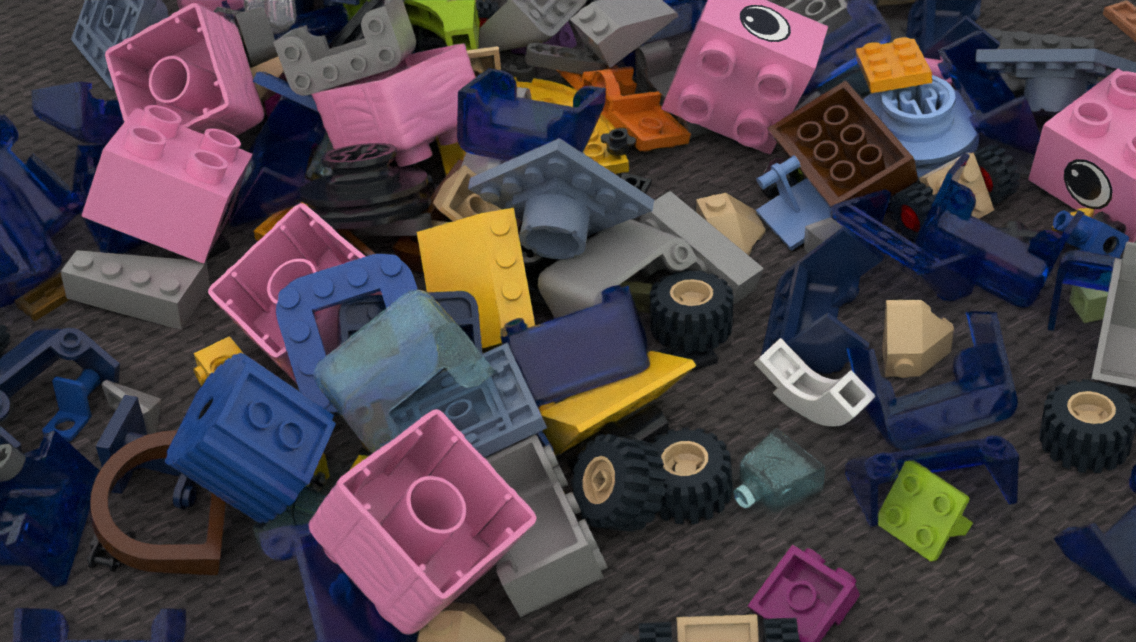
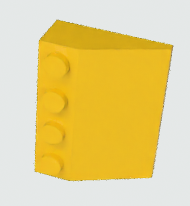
(485, 260)
(590, 410)

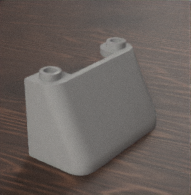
(526, 22)
(608, 261)

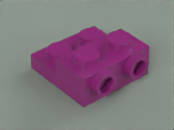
(806, 591)

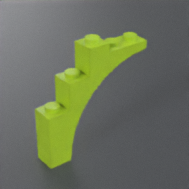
(451, 20)

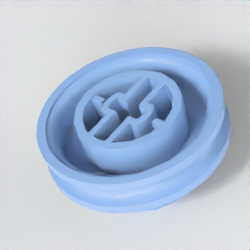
(927, 122)

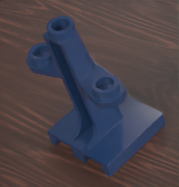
(126, 426)

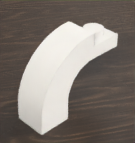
(810, 394)

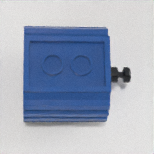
(252, 439)

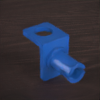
(1091, 234)
(73, 402)

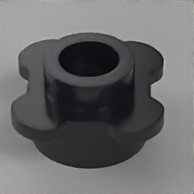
(618, 141)

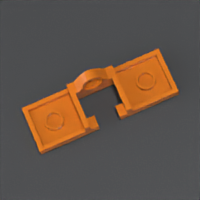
(636, 112)

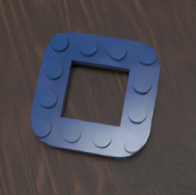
(327, 289)

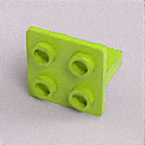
(924, 511)

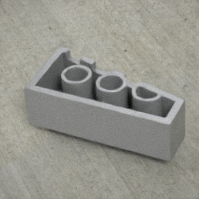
(713, 250)
(137, 285)

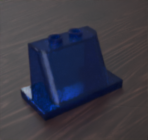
(46, 509)

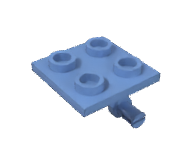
(793, 207)

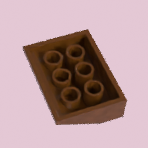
(844, 147)

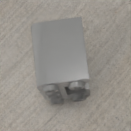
(315, 67)
(557, 551)

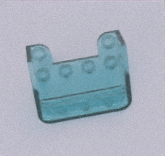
(392, 361)

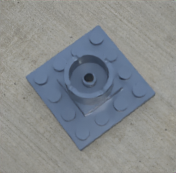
(110, 23)
(1053, 75)
(560, 198)
(488, 414)

